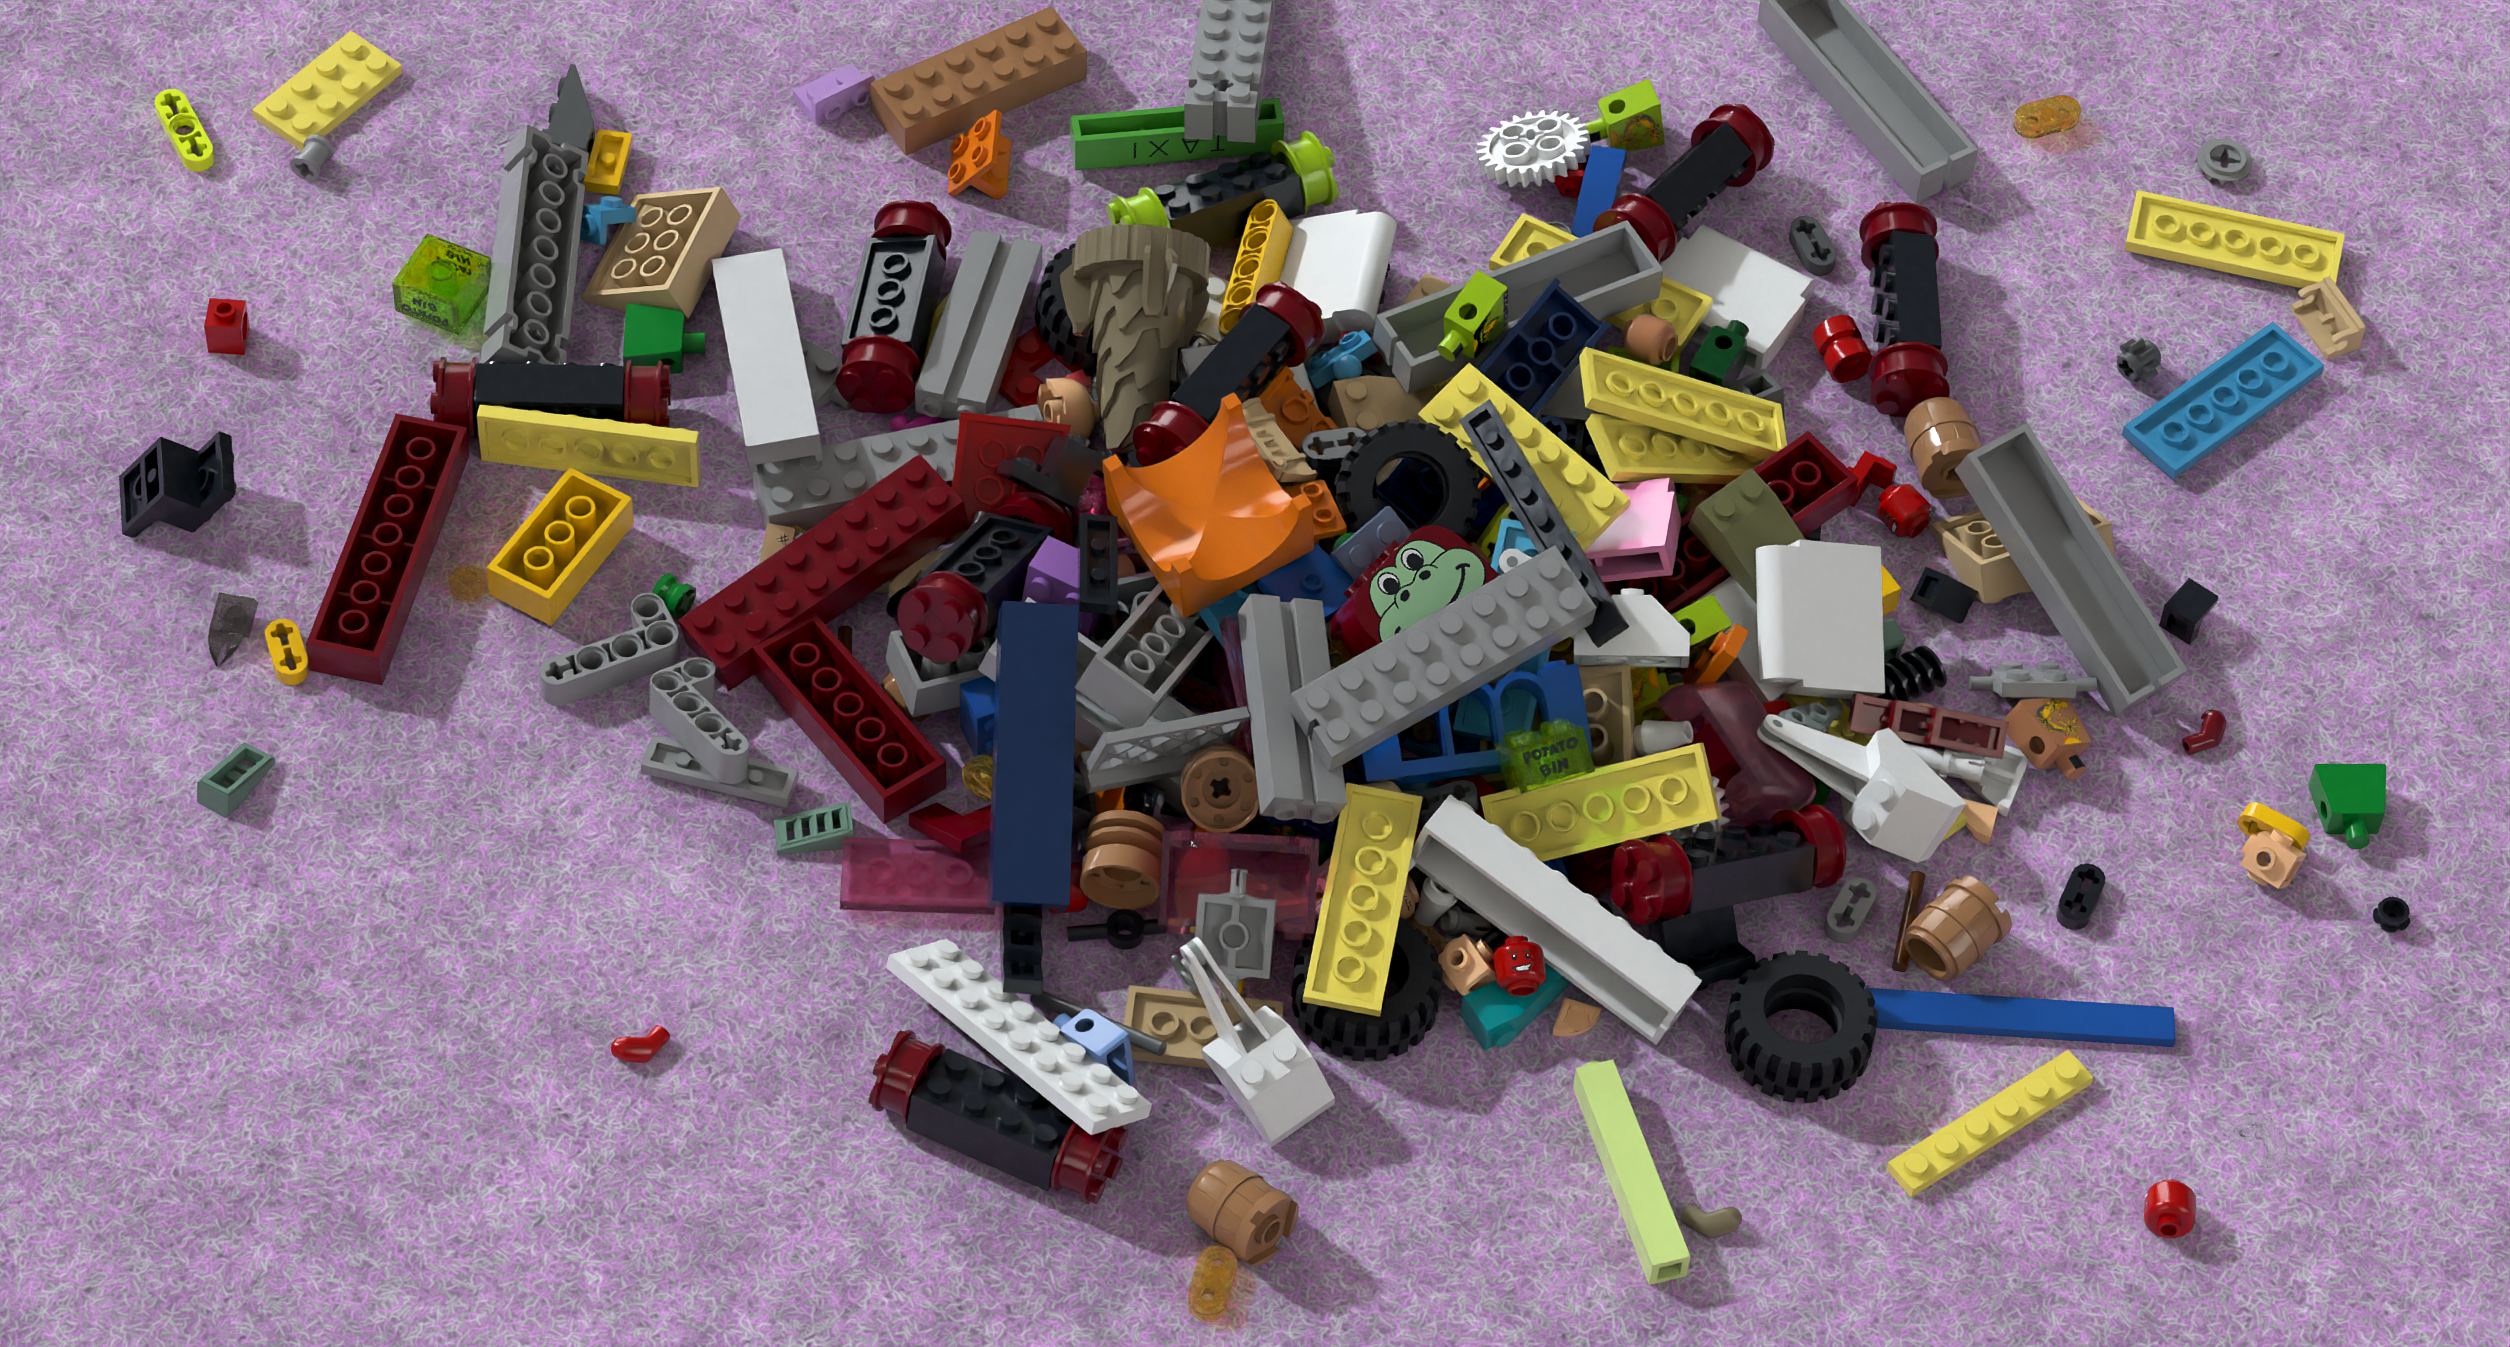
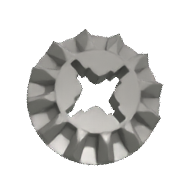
(2236, 155)

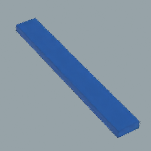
(2024, 1017)

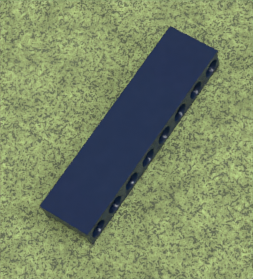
(1525, 365)
(1033, 756)

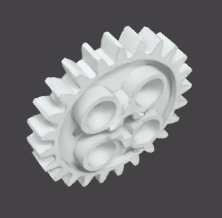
(1533, 148)

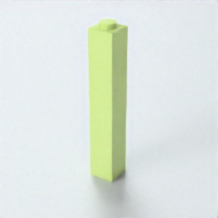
(1631, 1171)

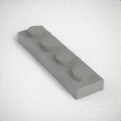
(764, 780)

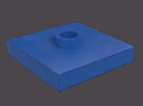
(1310, 577)

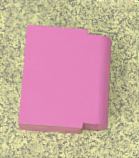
(1642, 537)

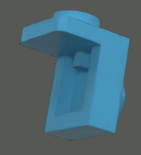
(599, 214)

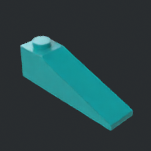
(1499, 1017)

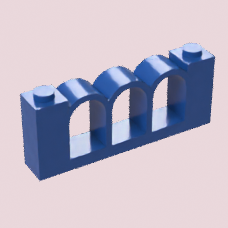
(1558, 696)

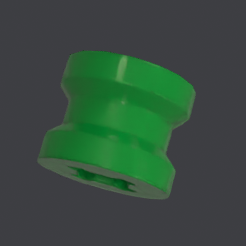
(675, 595)

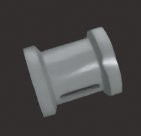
(312, 157)

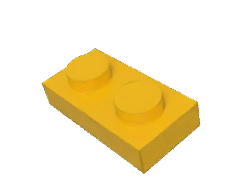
(608, 162)

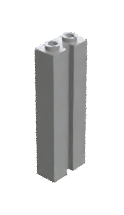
(978, 326)
(1282, 652)

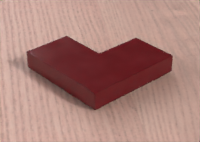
(952, 828)

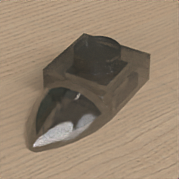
(229, 625)

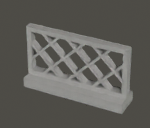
(1155, 749)

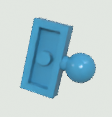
(1342, 360)

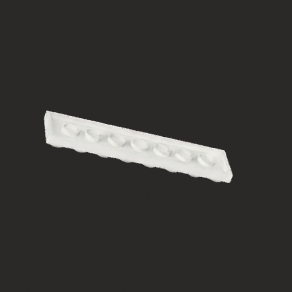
(1019, 1036)

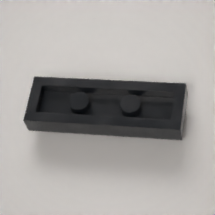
(1098, 563)

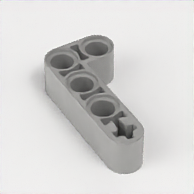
(617, 659)
(683, 706)

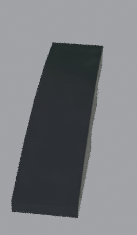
(1021, 950)

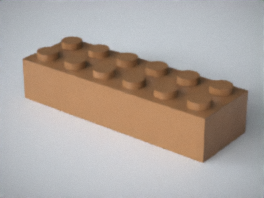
(976, 78)

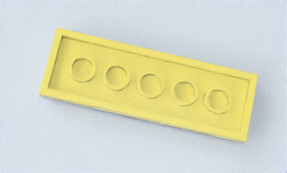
(2232, 241)
(1675, 304)
(1681, 405)
(589, 445)
(1646, 453)
(1578, 490)
(1609, 805)
(1362, 900)

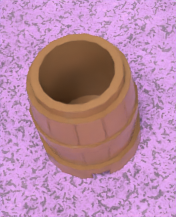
(1938, 440)
(1956, 929)
(1241, 1210)

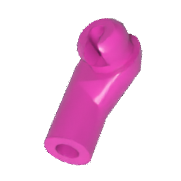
(901, 422)

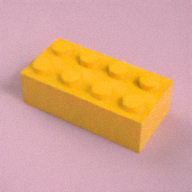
(560, 546)

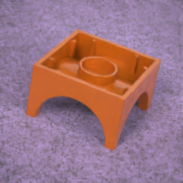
(1209, 514)

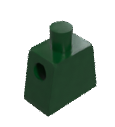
(1721, 355)

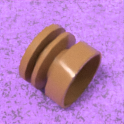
(1224, 809)
(1122, 859)

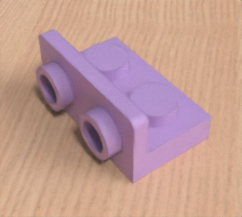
(834, 93)

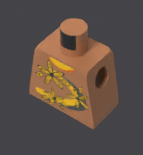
(2049, 734)

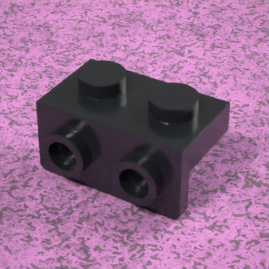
(1149, 800)

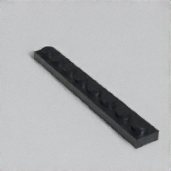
(1539, 512)

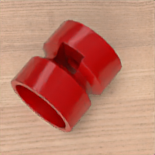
(1842, 348)

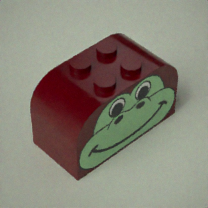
(1407, 586)

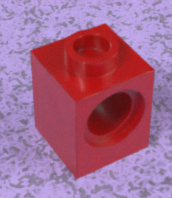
(227, 326)

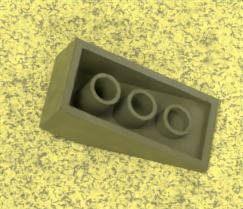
(1739, 522)

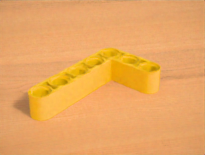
(1257, 261)

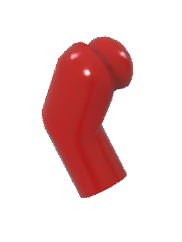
(639, 1048)

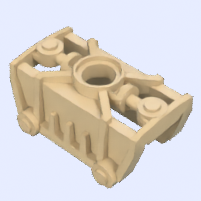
(1275, 448)

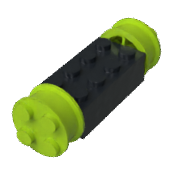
(1220, 201)

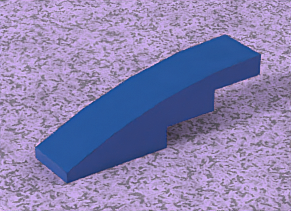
(1598, 187)

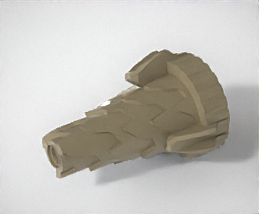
(1145, 301)

